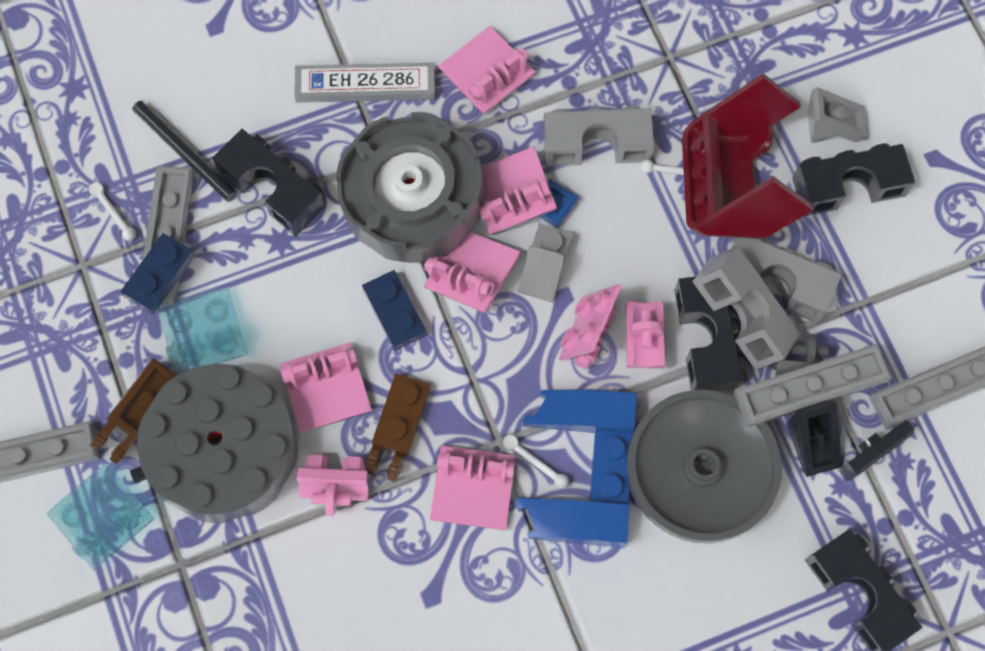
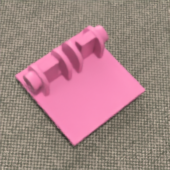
(487, 69)
(515, 191)
(471, 271)
(592, 320)
(325, 387)
(472, 487)

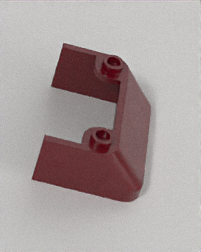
(719, 166)

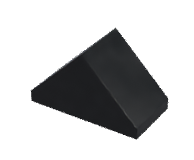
(816, 438)

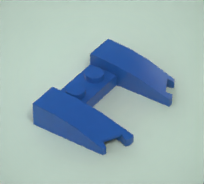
(606, 514)

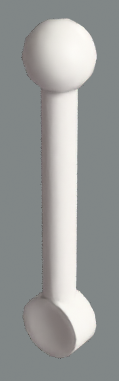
(648, 166)
(97, 191)
(511, 444)

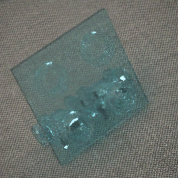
(202, 331)
(100, 516)

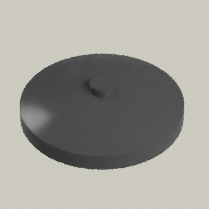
(702, 468)

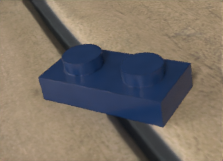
(158, 273)
(394, 310)

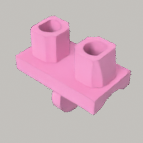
(644, 335)
(333, 486)

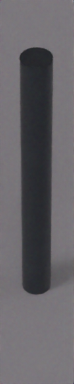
(184, 151)

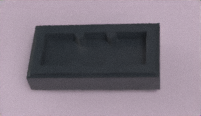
(875, 448)

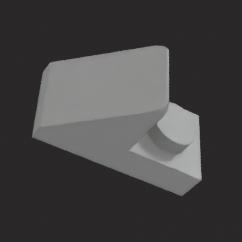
(835, 115)
(545, 262)

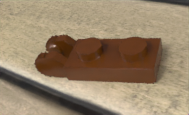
(132, 407)
(398, 423)

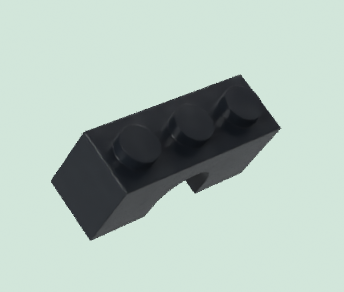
(248, 161)
(881, 170)
(715, 365)
(887, 617)

